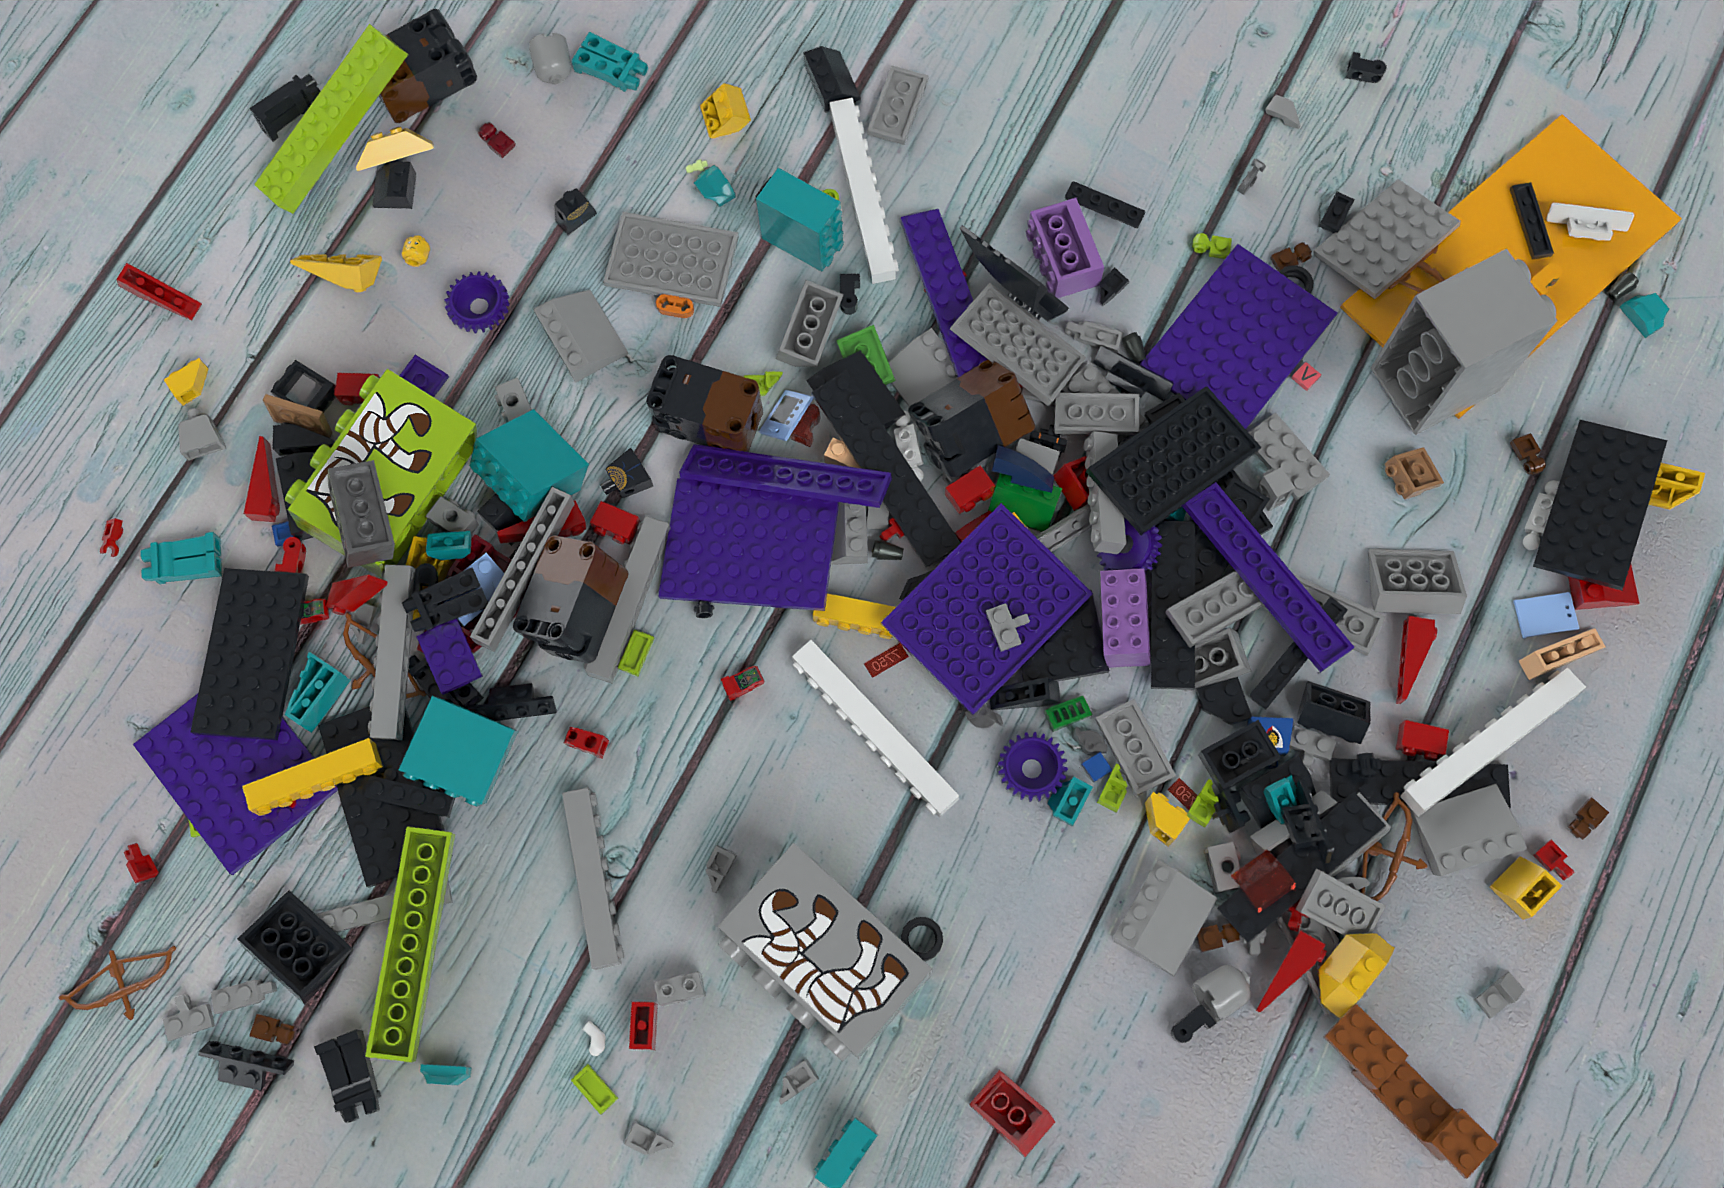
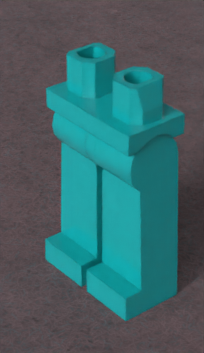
(609, 62)
(183, 559)

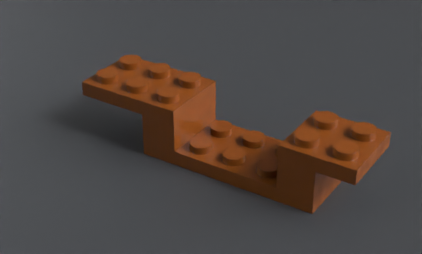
(1383, 1070)

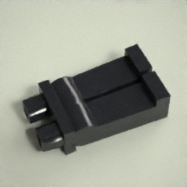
(285, 105)
(430, 599)
(422, 673)
(349, 1074)

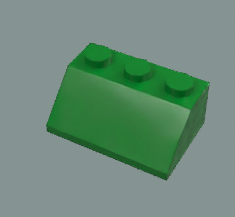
(1031, 505)

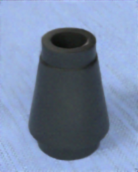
(1623, 285)
(1134, 347)
(886, 551)

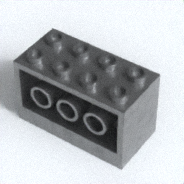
(360, 513)

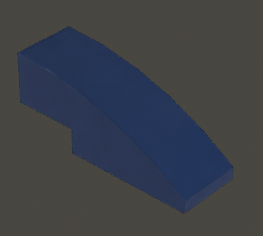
(1022, 469)

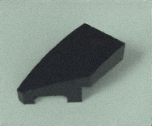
(1112, 285)

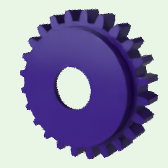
(474, 288)
(1141, 554)
(1038, 750)

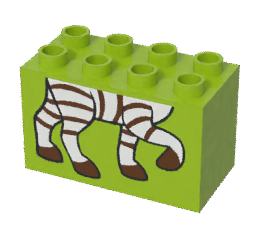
(416, 455)

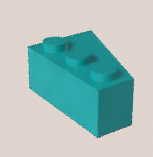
(316, 693)
(845, 1154)

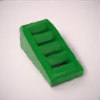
(1049, 713)

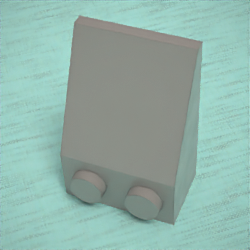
(1219, 659)

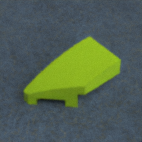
(766, 381)
(1114, 790)
(1203, 805)

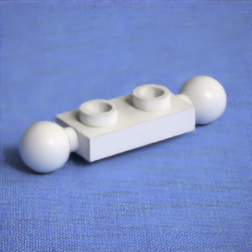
(909, 445)
(1539, 516)

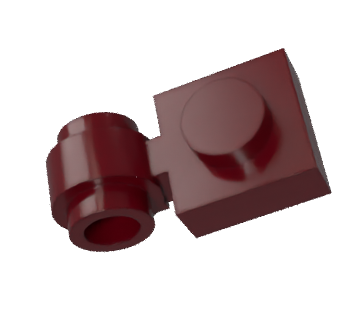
(499, 142)

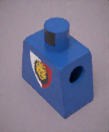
(1279, 732)

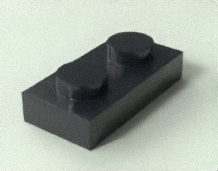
(1336, 212)

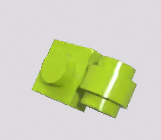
(1218, 246)

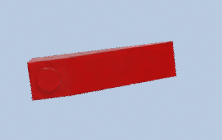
(157, 292)
(262, 495)
(573, 526)
(352, 593)
(1416, 641)
(1298, 961)

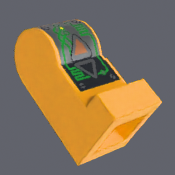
(1546, 277)

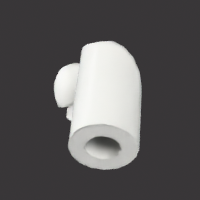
(597, 1039)

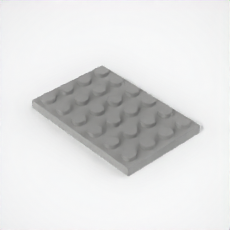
(1386, 238)
(671, 259)
(1019, 343)

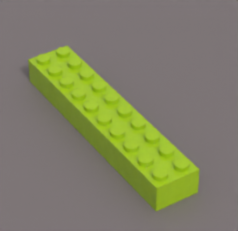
(330, 119)
(410, 945)

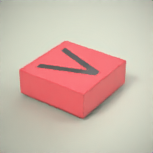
(1306, 376)

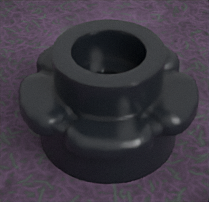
(704, 609)

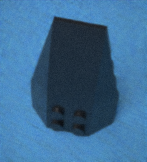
(1022, 286)

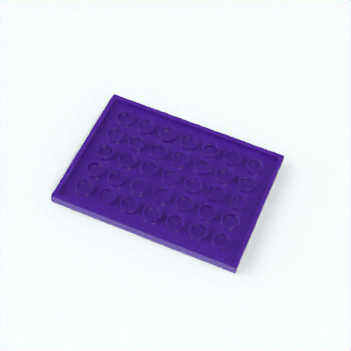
(1240, 335)
(748, 547)
(946, 616)
(208, 777)

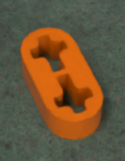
(675, 306)

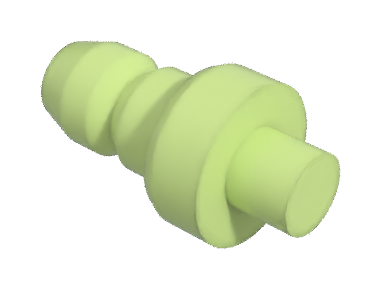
(699, 165)

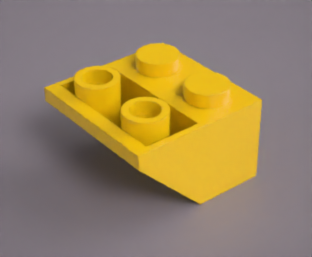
(725, 111)
(1164, 819)
(1525, 887)

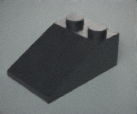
(1239, 756)

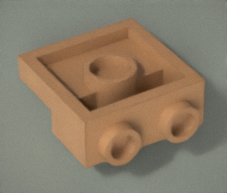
(1413, 473)

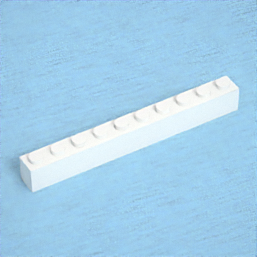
(862, 191)
(875, 728)
(1492, 742)

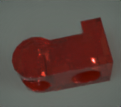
(802, 431)

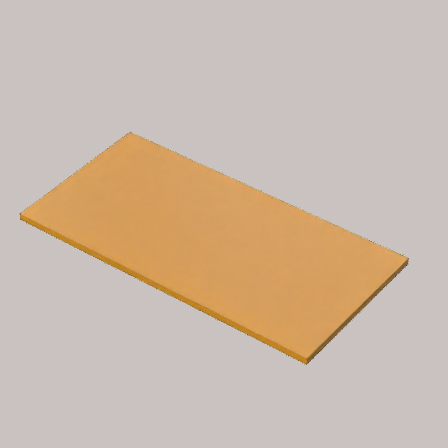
(1564, 170)

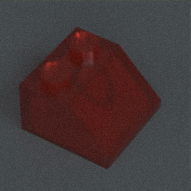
(1263, 880)

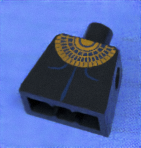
(573, 211)
(626, 475)

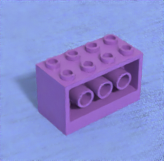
(1064, 248)
(1125, 618)

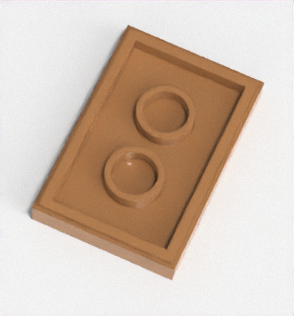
(297, 414)

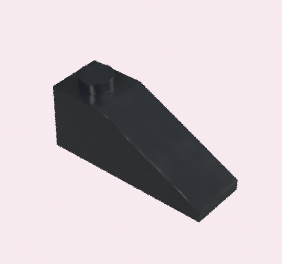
(295, 439)
(1026, 695)

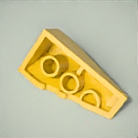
(349, 273)

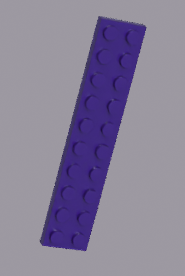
(942, 282)
(786, 475)
(1268, 577)

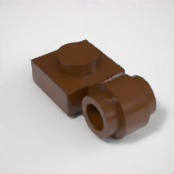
(1288, 258)
(1527, 448)
(1591, 816)
(1210, 937)
(267, 1028)

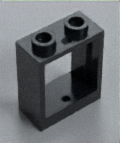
(293, 373)

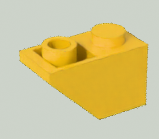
(188, 381)

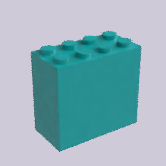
(800, 219)
(525, 462)
(458, 751)

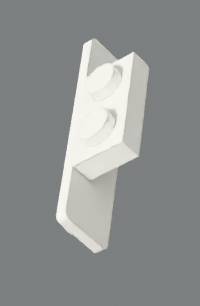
(1590, 221)

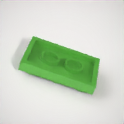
(869, 343)

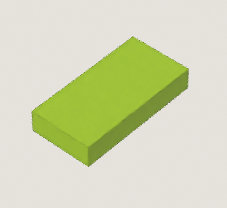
(636, 653)
(594, 1089)

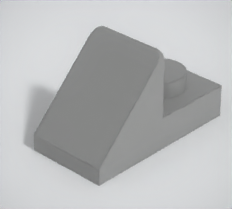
(1499, 995)

